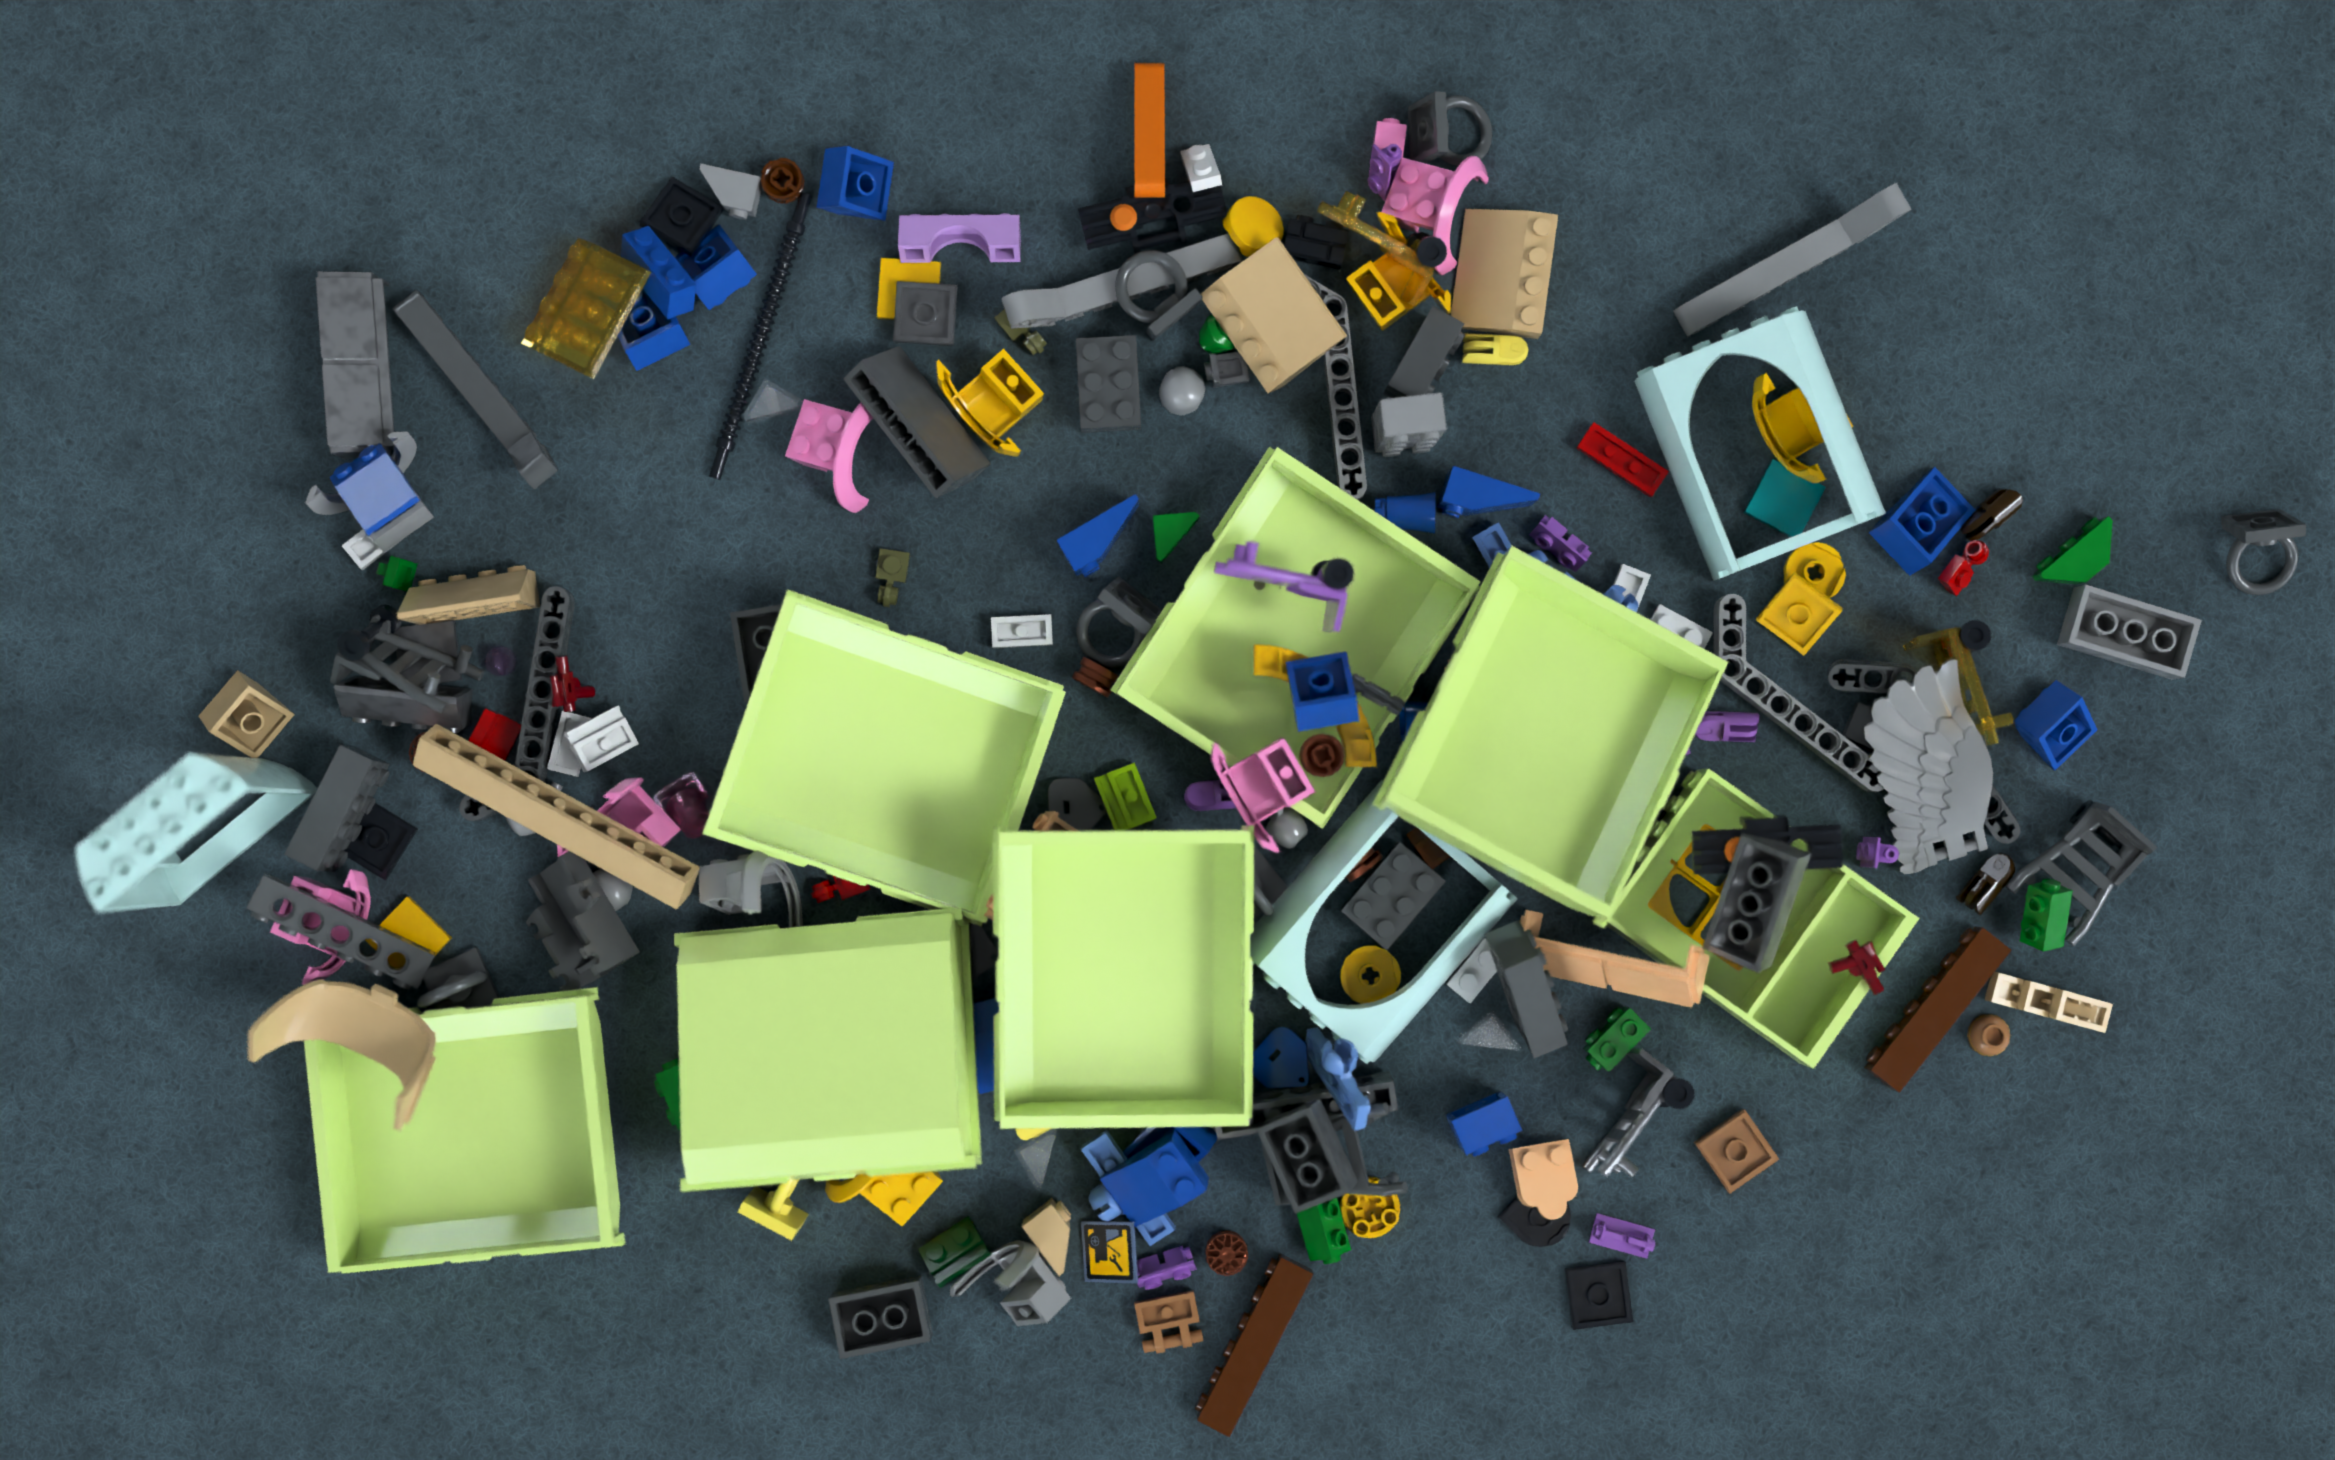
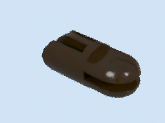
(1992, 513)
(1987, 882)

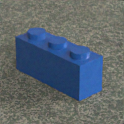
(668, 283)

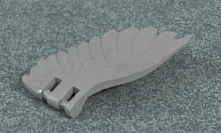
(1930, 767)

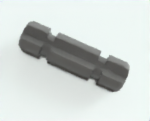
(1377, 694)

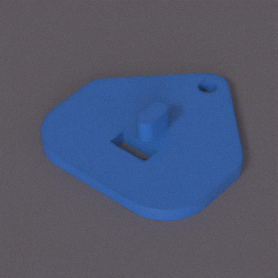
(1288, 1066)

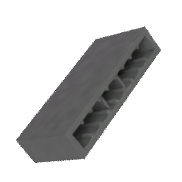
(917, 421)

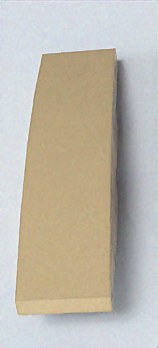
(2048, 1002)

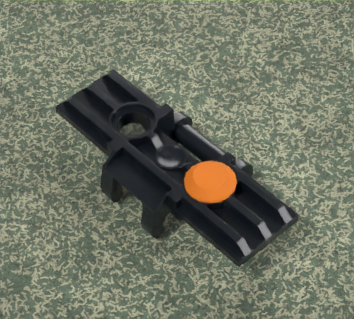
(1120, 218)
(1716, 848)

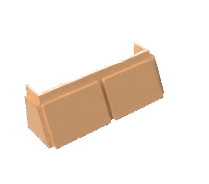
(1622, 972)

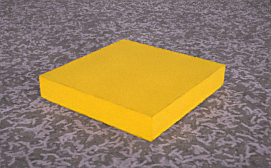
(892, 271)
(1799, 614)
(415, 925)

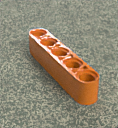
(1149, 130)

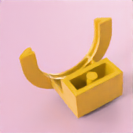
(1383, 281)
(993, 400)
(1787, 427)
(893, 1194)

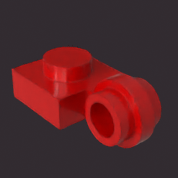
(1959, 571)
(847, 889)

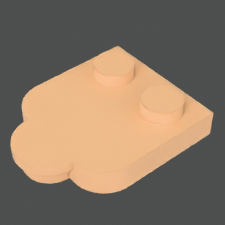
(1545, 1177)

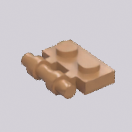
(1166, 1313)

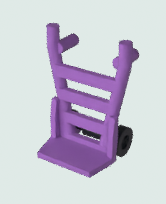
(1326, 581)

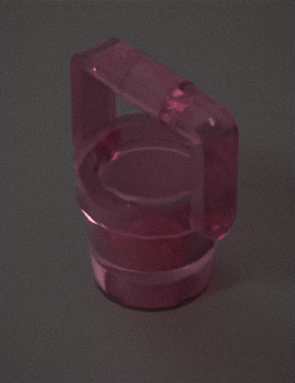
(687, 806)

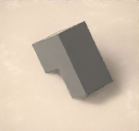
(1854, 727)

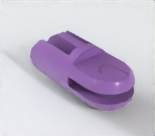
(1728, 726)
(1207, 796)

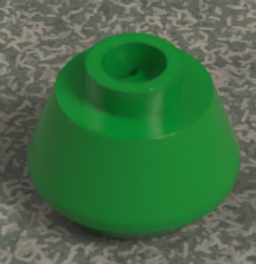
(1213, 337)

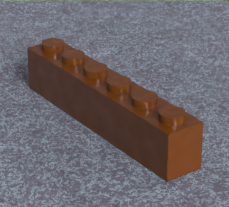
(1937, 1008)
(1253, 1345)

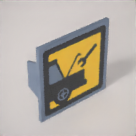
(1109, 1252)

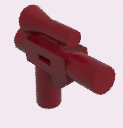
(566, 687)
(1861, 963)

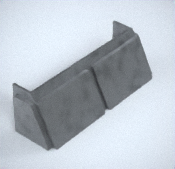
(355, 361)

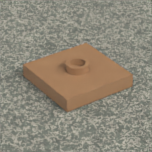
(1736, 1150)

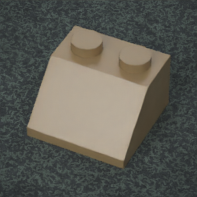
(245, 715)
(1050, 1232)

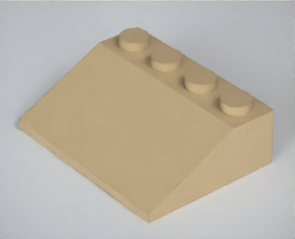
(1504, 271)
(1273, 315)
(470, 597)

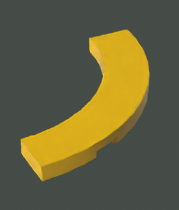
(1355, 736)

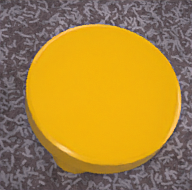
(1253, 224)
(1369, 1214)

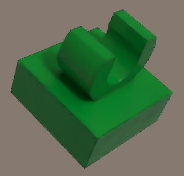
(397, 573)

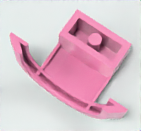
(1428, 198)
(827, 441)
(1263, 784)
(638, 812)
(359, 906)

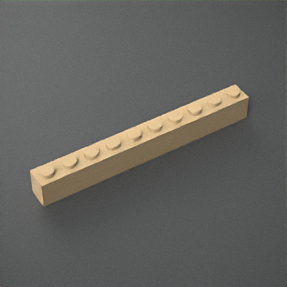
(556, 816)

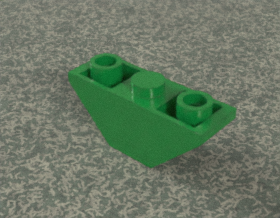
(2079, 557)

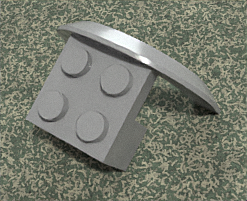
(400, 526)
(737, 883)
(1036, 1292)

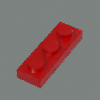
(1622, 459)

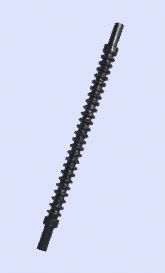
(795, 229)

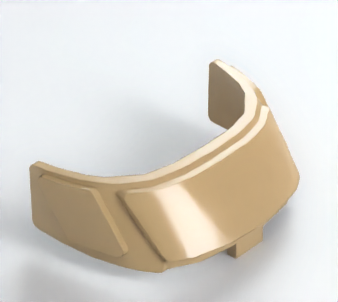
(358, 1020)

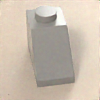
(735, 190)

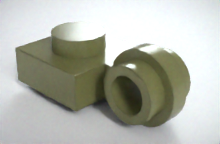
(1033, 342)
(891, 567)

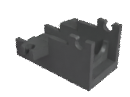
(578, 923)

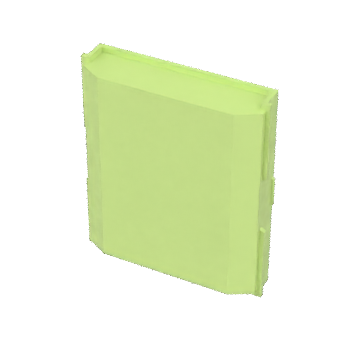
(1199, 653)
(1552, 734)
(883, 757)
(1123, 978)
(827, 1050)
(500, 1149)

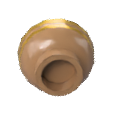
(1988, 1035)

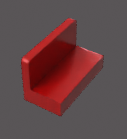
(495, 733)

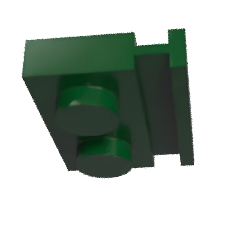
(954, 1251)

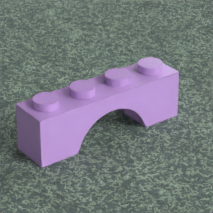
(925, 235)

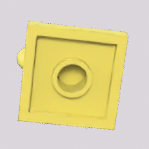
(775, 1209)

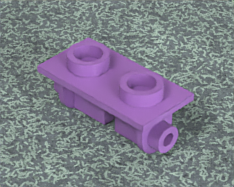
(1383, 168)
(1570, 553)
(1872, 852)
(1622, 1236)
(1176, 1266)

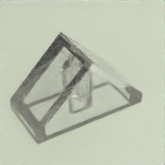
(771, 402)
(1488, 1032)
(1035, 1155)

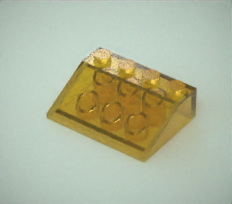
(585, 307)

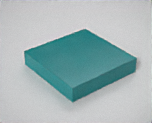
(1784, 500)

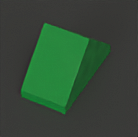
(1170, 530)

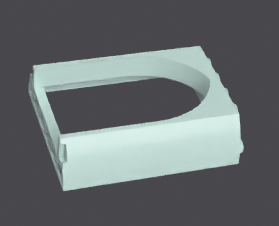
(1794, 350)
(133, 854)
(1281, 938)

